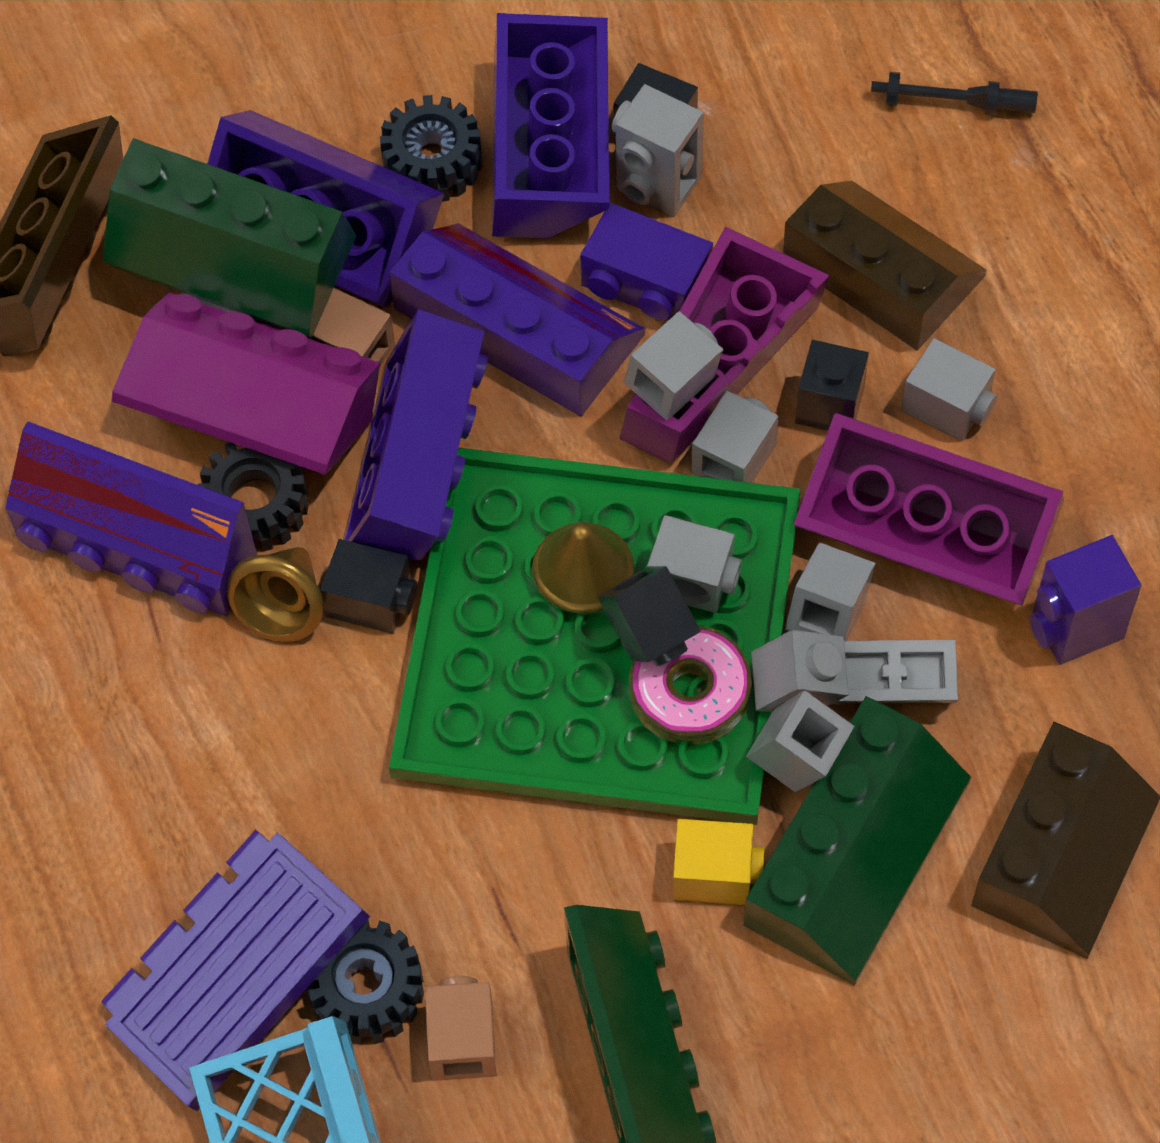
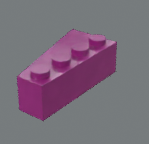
(752, 306)

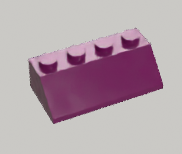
(248, 382)
(930, 509)

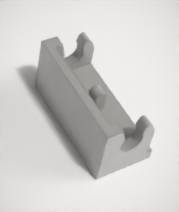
(901, 671)

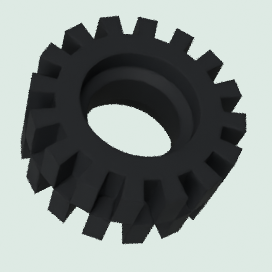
(249, 465)

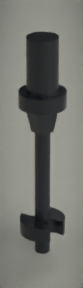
(985, 97)

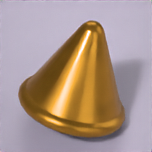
(579, 565)
(276, 595)

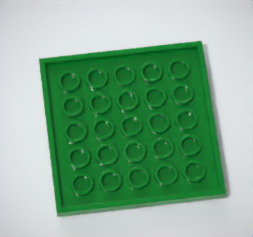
(540, 696)

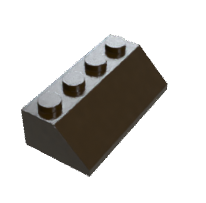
(52, 227)

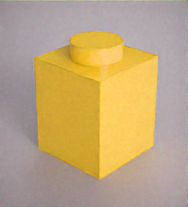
(715, 862)

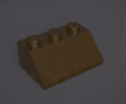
(880, 260)
(1067, 841)

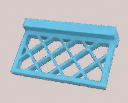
(332, 1072)

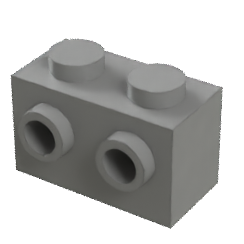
(658, 149)

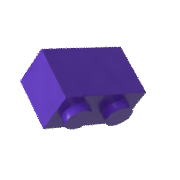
(642, 262)
(1085, 600)

